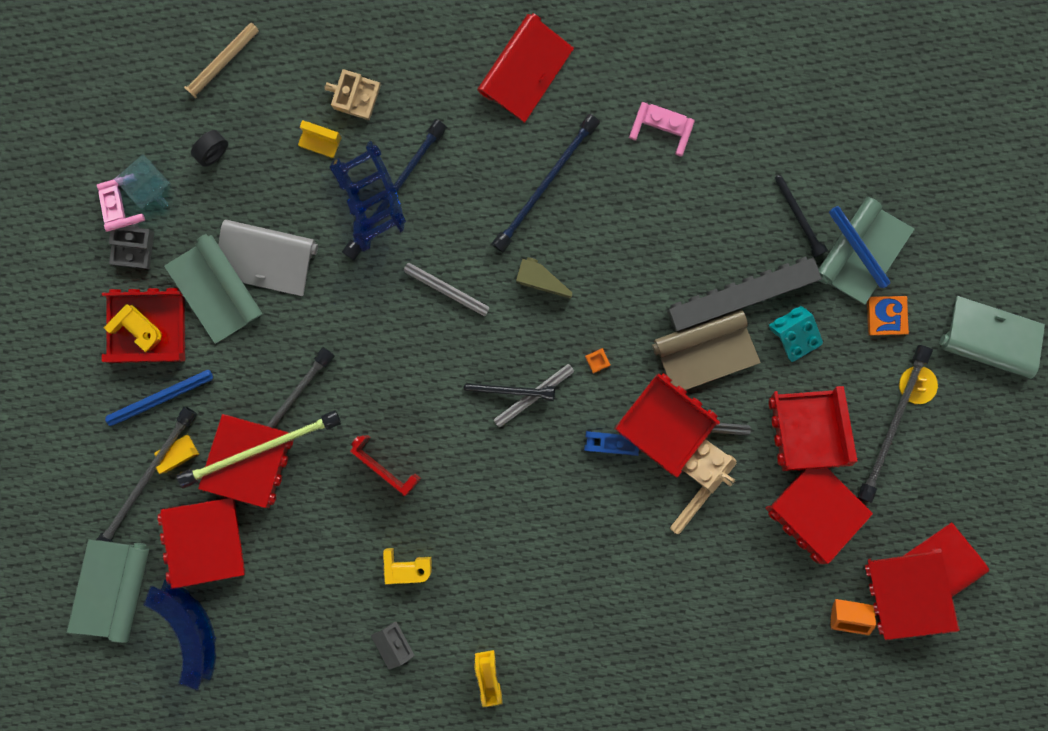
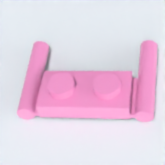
(664, 120)
(113, 208)

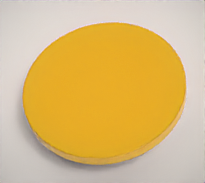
(924, 388)

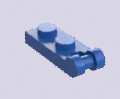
(610, 444)

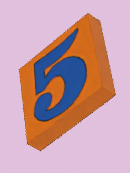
(887, 315)

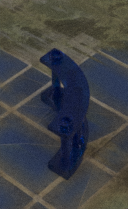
(362, 225)
(192, 630)

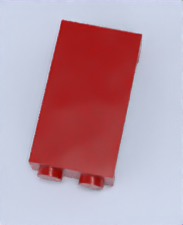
(405, 488)

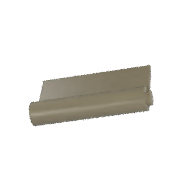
(707, 350)

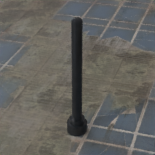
(817, 247)
(546, 393)

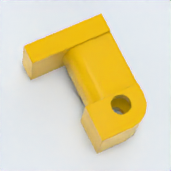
(136, 324)
(405, 571)
(486, 672)

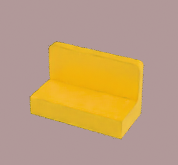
(319, 139)
(179, 452)

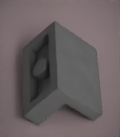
(392, 645)

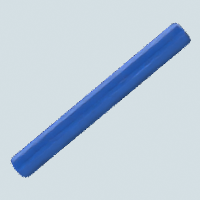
(859, 247)

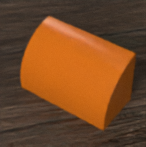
(853, 617)

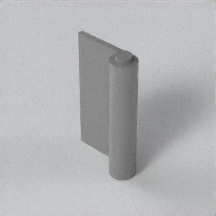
(267, 256)

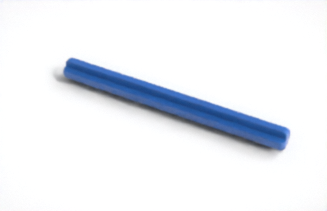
(159, 398)

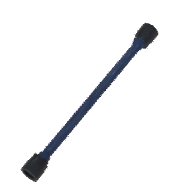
(587, 126)
(435, 132)

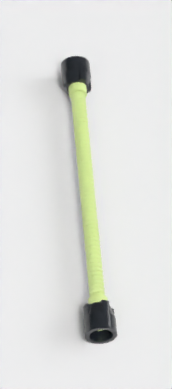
(191, 476)

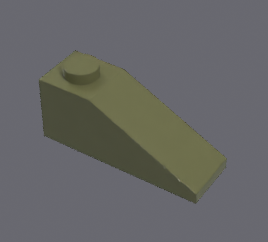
(538, 277)

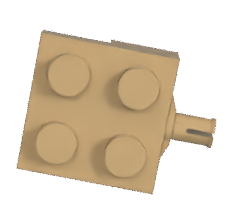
(354, 94)
(710, 466)

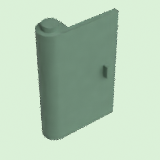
(882, 236)
(213, 289)
(994, 337)
(108, 590)

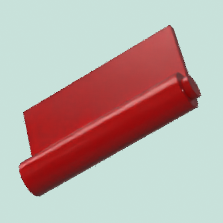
(525, 67)
(960, 559)

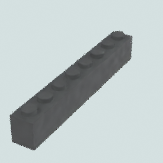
(744, 294)

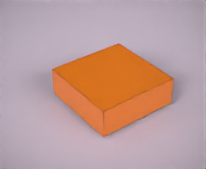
(597, 360)

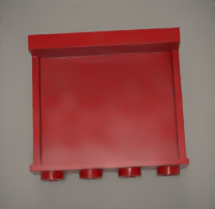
(163, 310)
(667, 424)
(813, 430)
(252, 478)
(819, 513)
(201, 542)
(912, 595)

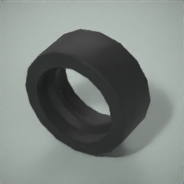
(209, 148)

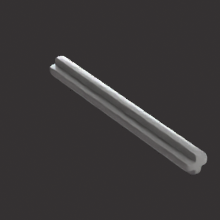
(446, 289)
(528, 400)

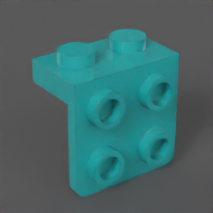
(797, 333)

